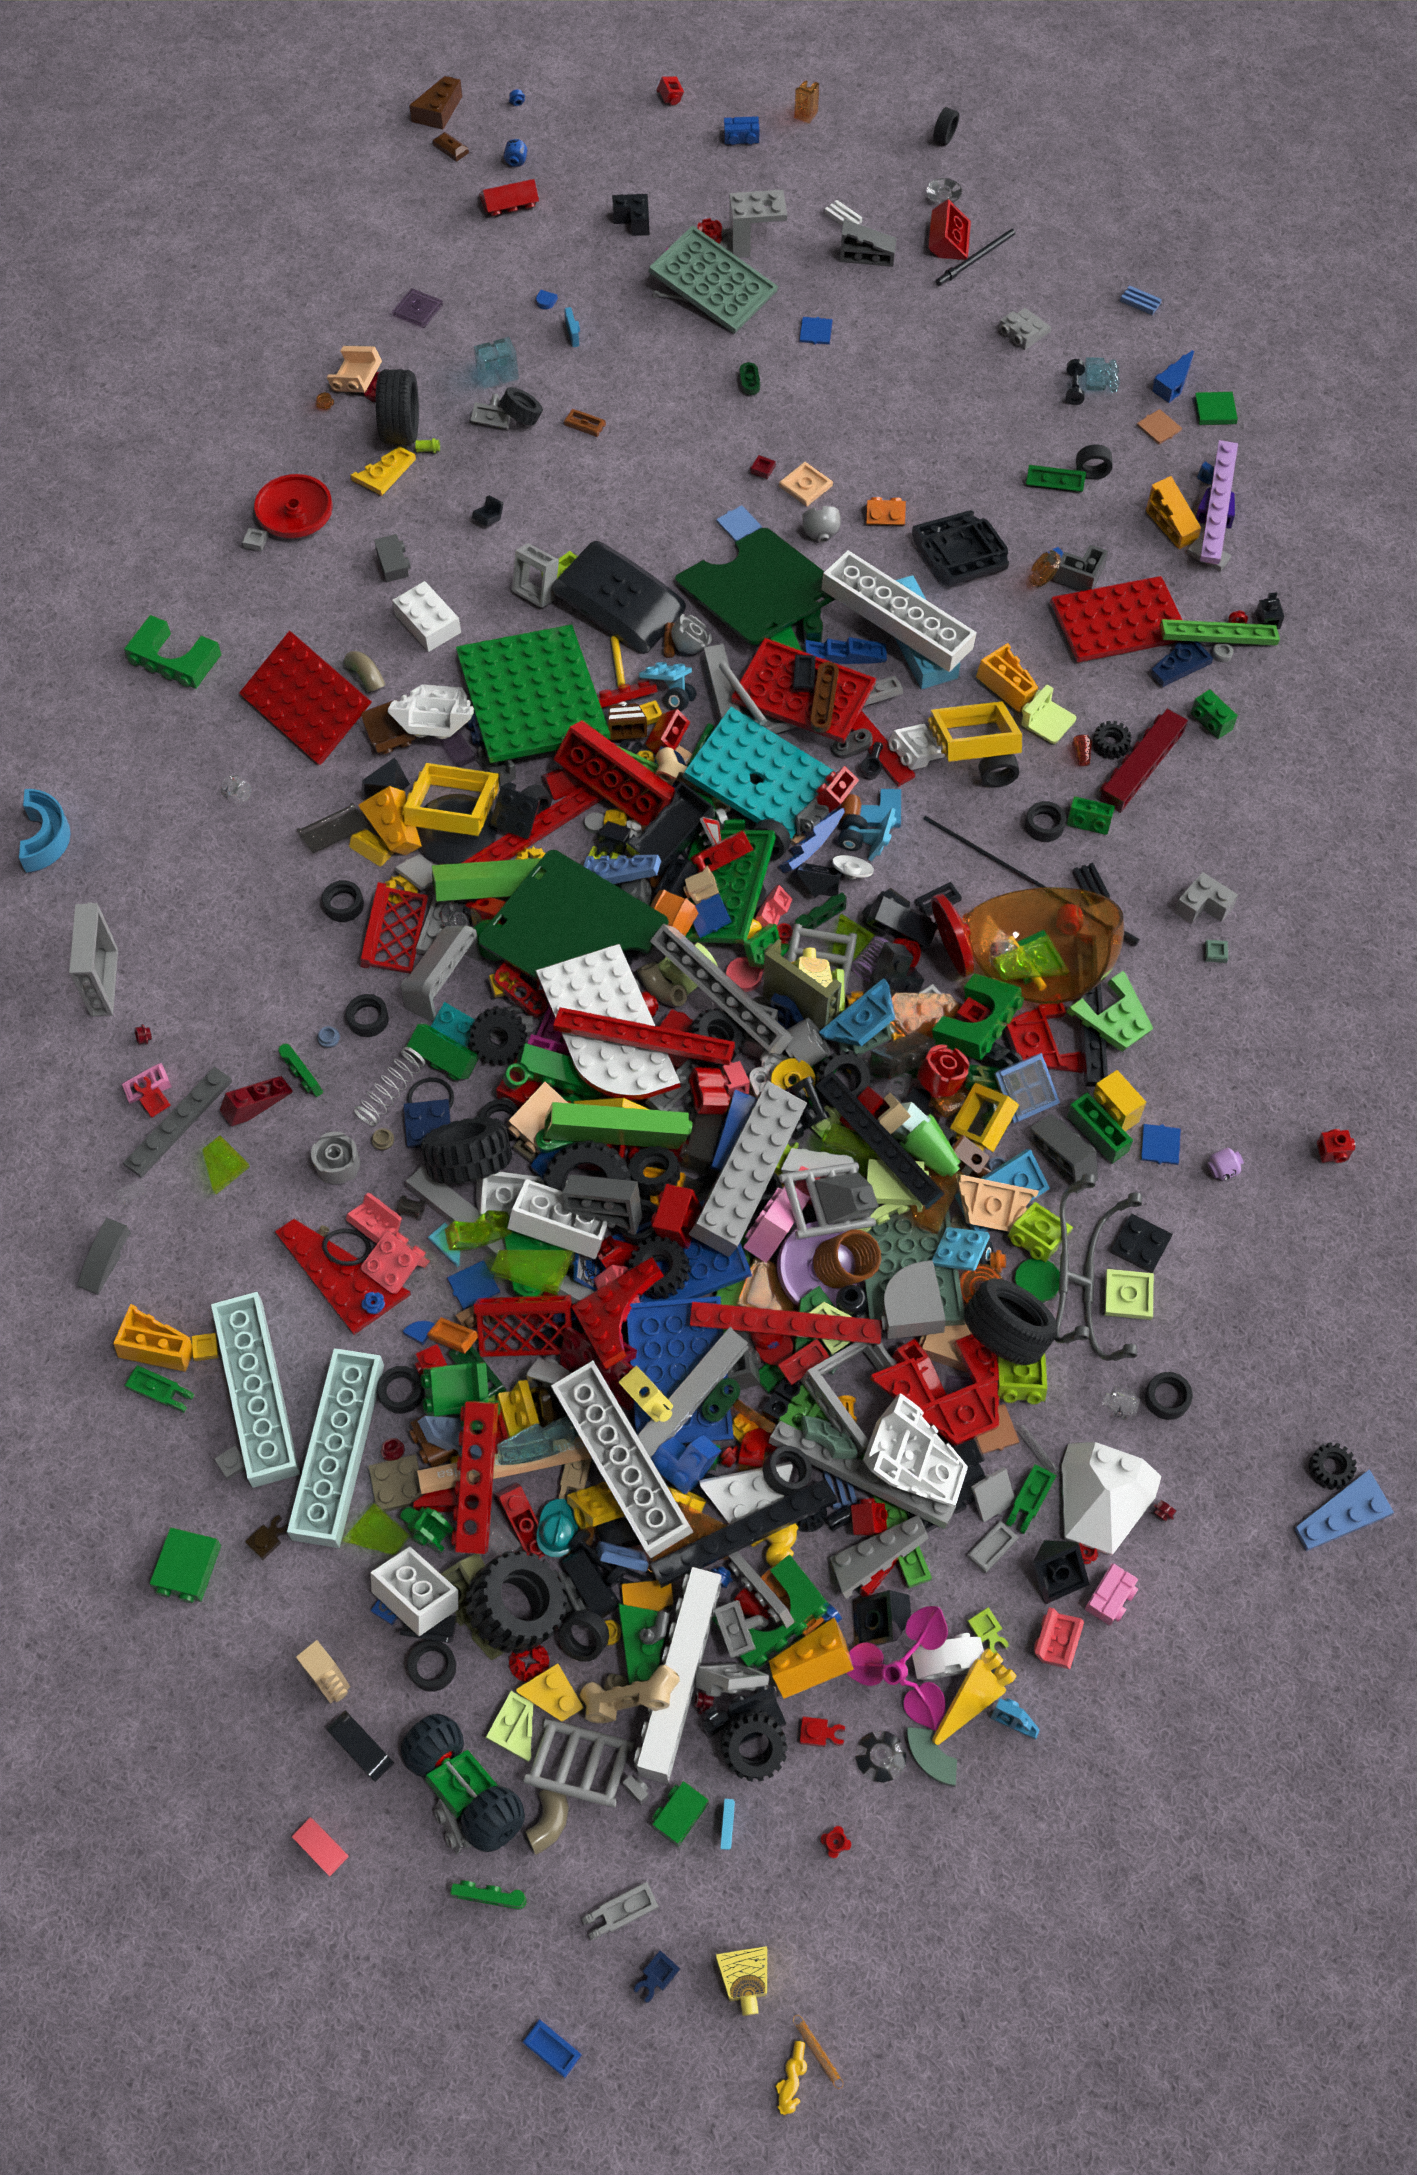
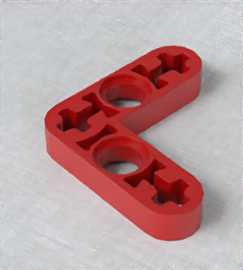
(513, 975)

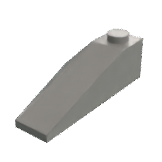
(545, 1374)

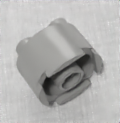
(807, 1043)
(335, 1158)

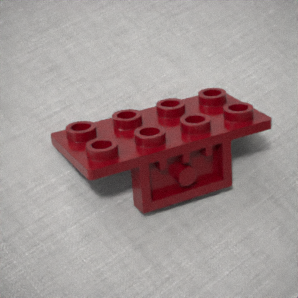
(579, 1351)

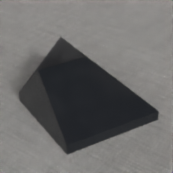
(387, 775)
(820, 879)
(1059, 1569)

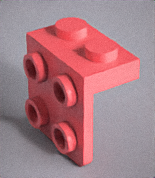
(393, 1261)

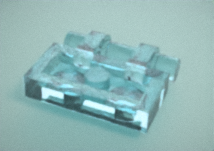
(1095, 374)

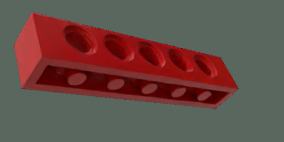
(462, 1539)

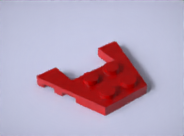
(1031, 1035)

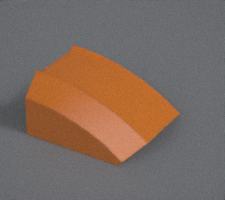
(678, 910)

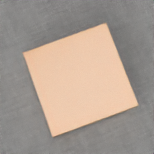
(805, 484)

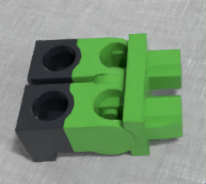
(791, 1404)

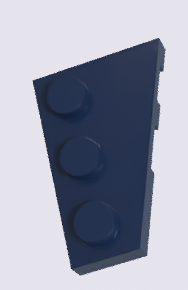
(1182, 661)

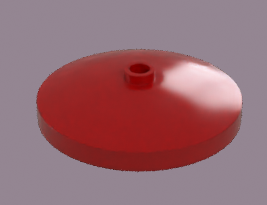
(293, 506)
(953, 934)

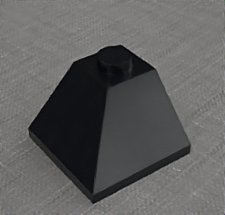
(880, 1617)

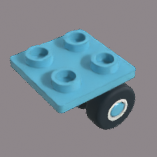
(674, 676)
(856, 832)
(963, 1249)

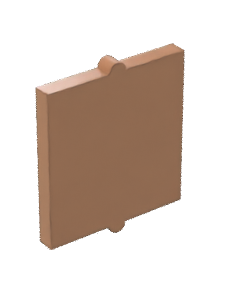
(1159, 426)
(1002, 1436)

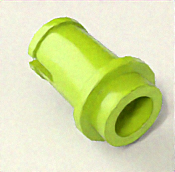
(427, 445)

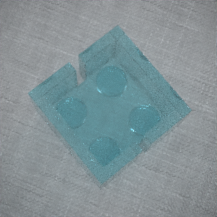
(499, 356)

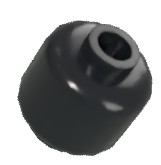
(851, 1300)

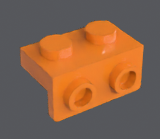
(885, 511)

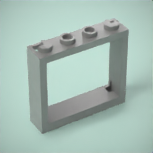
(90, 945)
(829, 1401)

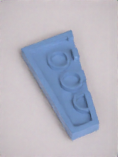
(624, 868)
(1348, 1511)

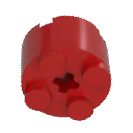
(943, 1071)

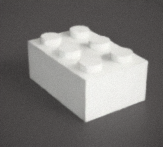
(426, 616)
(414, 1591)

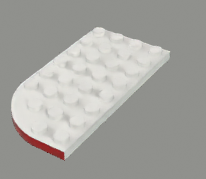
(606, 987)

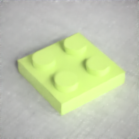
(1129, 1294)

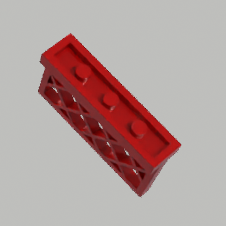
(375, 929)
(516, 1306)

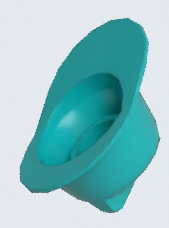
(556, 1528)

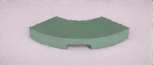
(837, 1444)
(930, 1757)

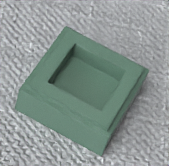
(1216, 951)

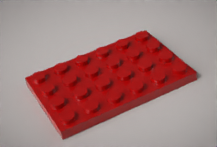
(1115, 618)
(771, 685)
(305, 697)

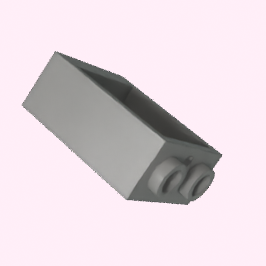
(531, 556)

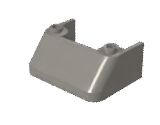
(436, 967)

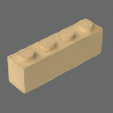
(324, 1672)

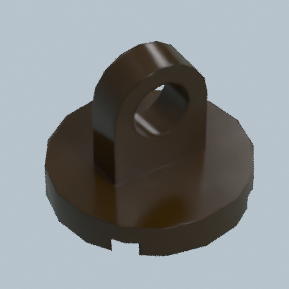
(545, 1406)

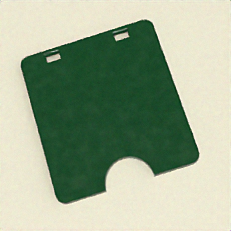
(759, 588)
(567, 917)

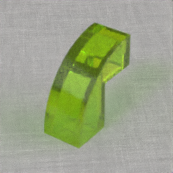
(485, 1230)

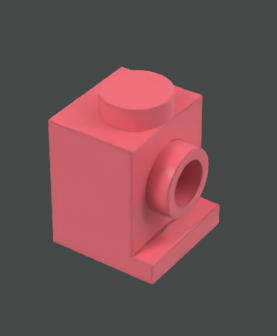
(735, 1078)

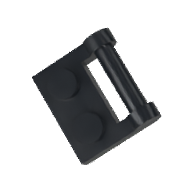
(808, 1118)

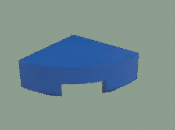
(418, 1331)

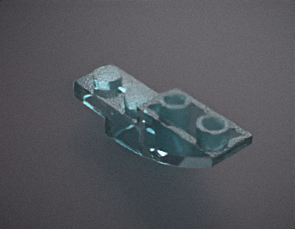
(537, 1442)

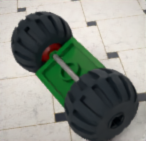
(488, 1811)

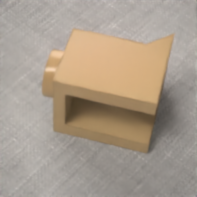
(701, 886)

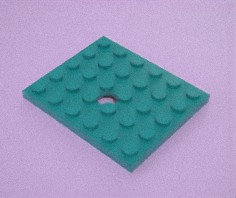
(746, 748)

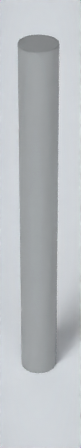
(742, 693)

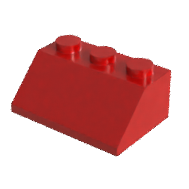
(509, 197)
(949, 232)

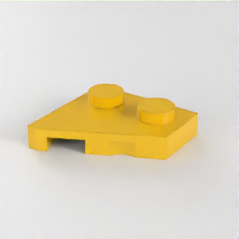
(552, 1693)

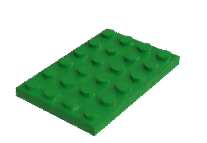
(737, 884)

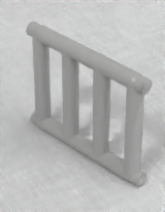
(833, 937)
(823, 1228)
(582, 1792)

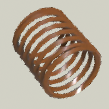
(864, 1250)

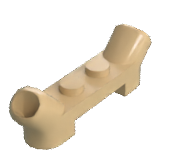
(672, 770)
(654, 1694)

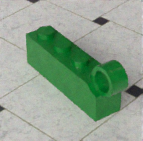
(548, 1067)

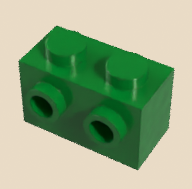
(1214, 714)

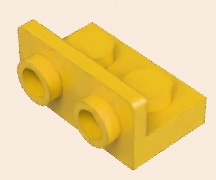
(518, 1408)

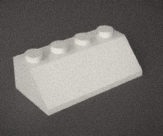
(542, 1215)

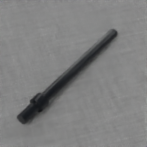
(952, 272)

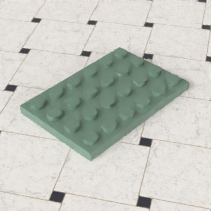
(713, 279)
(906, 1244)

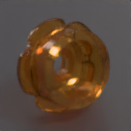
(324, 401)

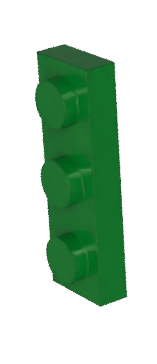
(1056, 477)

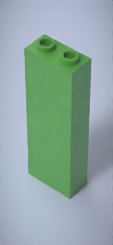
(481, 878)
(616, 1125)

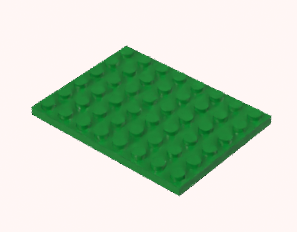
(529, 691)

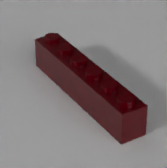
(1143, 760)

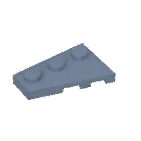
(445, 1433)

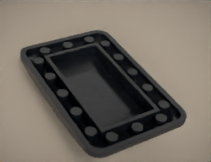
(619, 596)

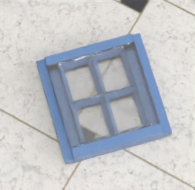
(1028, 1086)

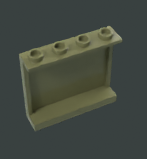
(810, 997)

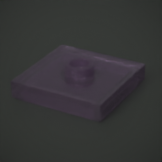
(417, 308)

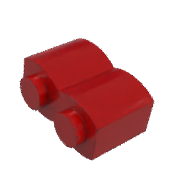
(709, 1091)

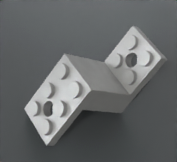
(748, 209)

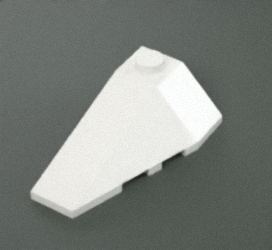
(501, 1191)

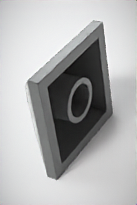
(846, 1197)

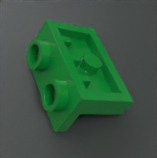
(1090, 815)

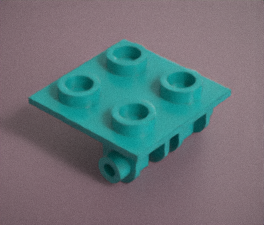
(454, 1024)

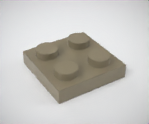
(396, 1483)

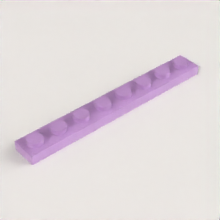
(1219, 502)

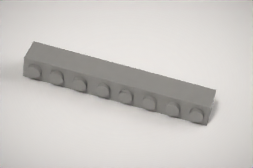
(722, 989)

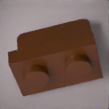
(384, 729)

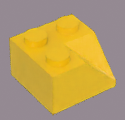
(1120, 1100)

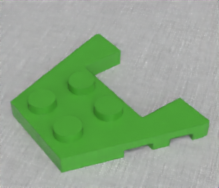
(1122, 1022)

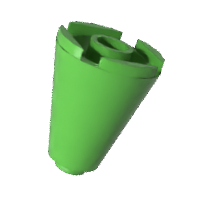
(930, 1145)

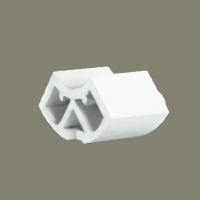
(951, 1659)

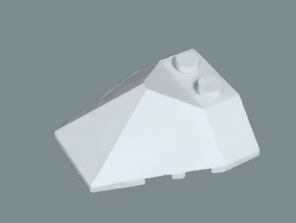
(432, 711)
(913, 1456)
(1104, 1494)

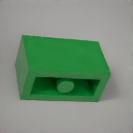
(680, 1813)

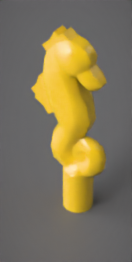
(786, 2089)

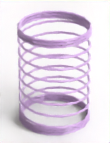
(866, 966)

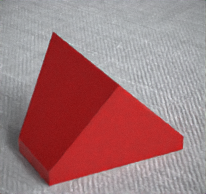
(616, 1252)

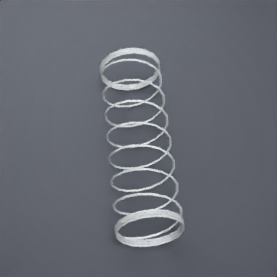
(370, 1114)

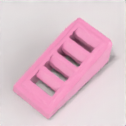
(152, 1073)

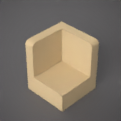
(894, 1116)

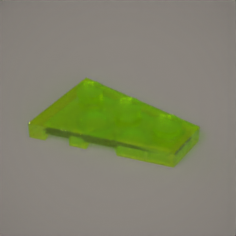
(1031, 960)
(534, 1268)

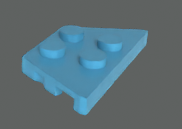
(863, 1017)

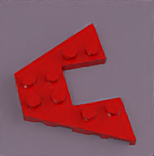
(958, 1414)

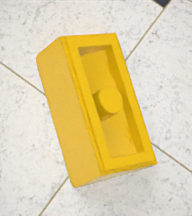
(370, 847)

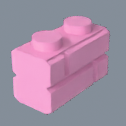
(1111, 1594)

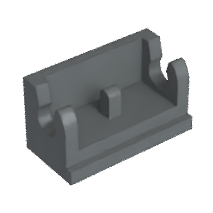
(504, 768)

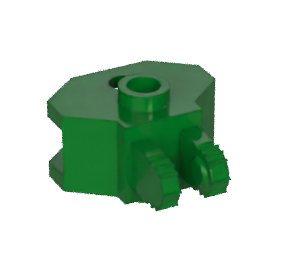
(428, 1527)

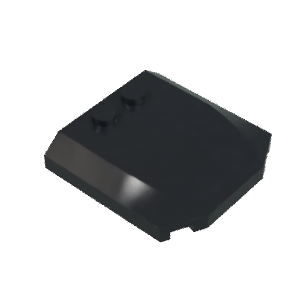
(961, 547)

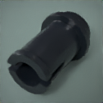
(840, 1518)

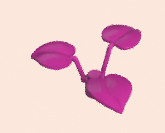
(923, 1703)

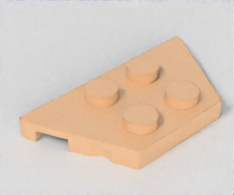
(992, 1202)

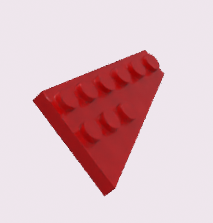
(339, 1284)

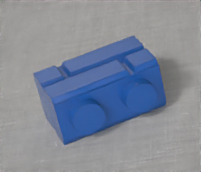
(741, 130)

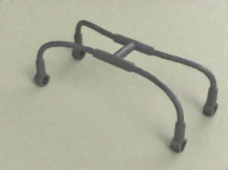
(1084, 1332)

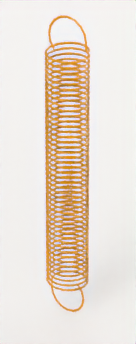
(823, 2053)

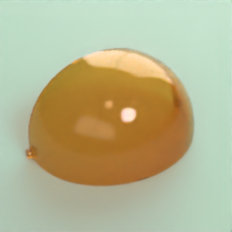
(1079, 923)

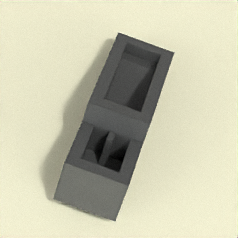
(103, 1255)

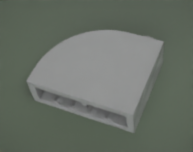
(913, 1303)

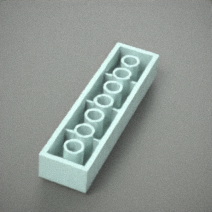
(255, 1390)
(335, 1448)

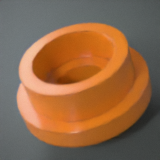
(998, 1260)

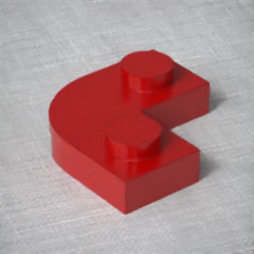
(754, 1447)

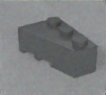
(866, 245)
(1064, 1148)
(604, 1199)

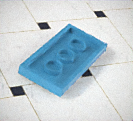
(1018, 1171)

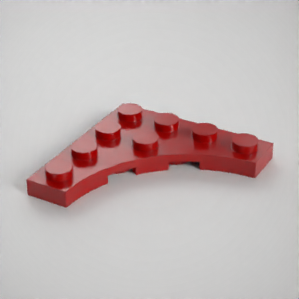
(608, 1307)

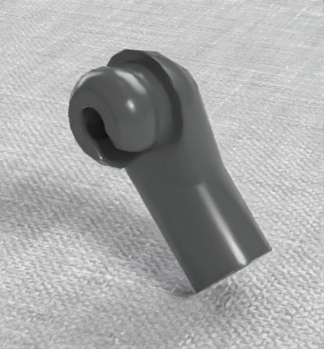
(657, 1631)

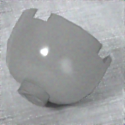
(821, 524)
(690, 635)

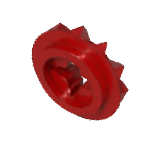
(518, 1667)

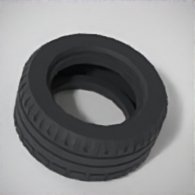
(397, 406)
(1010, 1322)

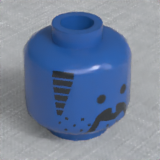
(515, 152)

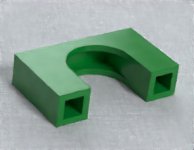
(187, 669)
(977, 1037)
(805, 1605)

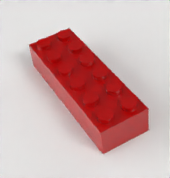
(613, 773)

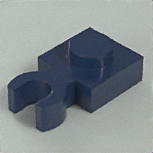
(659, 1973)

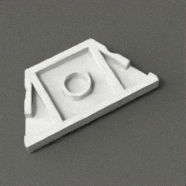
(743, 1492)

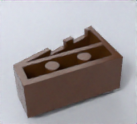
(437, 103)

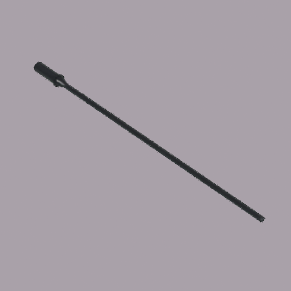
(1127, 936)

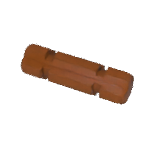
(669, 645)

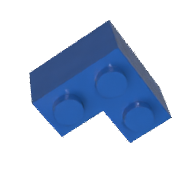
(685, 1465)

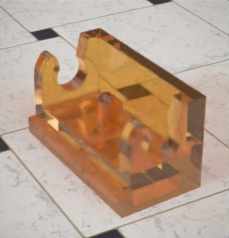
(806, 102)

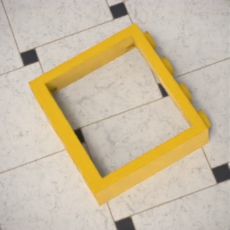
(1005, 743)
(452, 777)

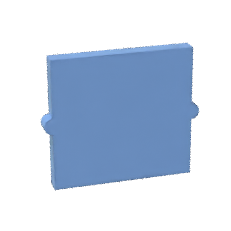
(738, 523)

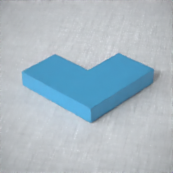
(888, 799)

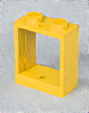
(998, 1123)

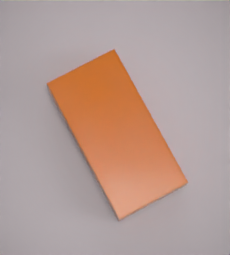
(452, 1335)

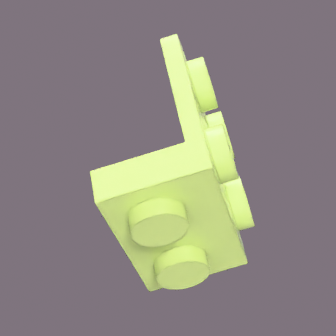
(1046, 717)

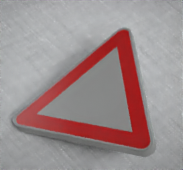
(712, 829)

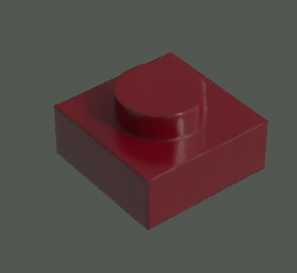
(763, 467)

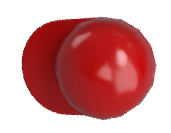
(772, 1348)

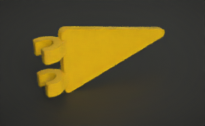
(975, 1694)

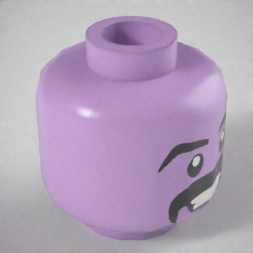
(1225, 1164)

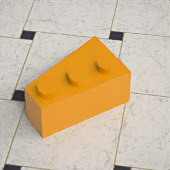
(1172, 513)
(1007, 678)
(385, 815)
(151, 1342)
(812, 1660)

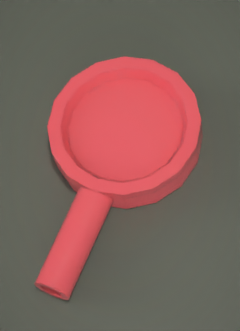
(743, 975)

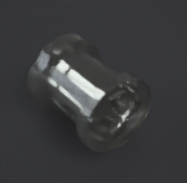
(411, 1207)

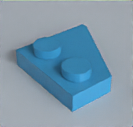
(1011, 1715)

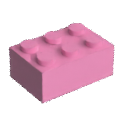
(772, 1224)

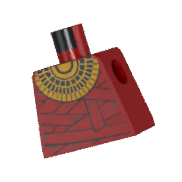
(484, 909)

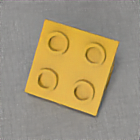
(594, 1506)

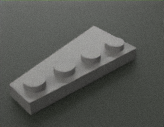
(865, 1559)

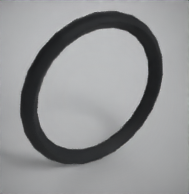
(431, 1079)
(346, 1263)

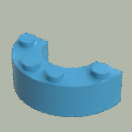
(52, 837)

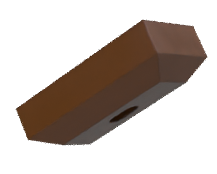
(450, 146)

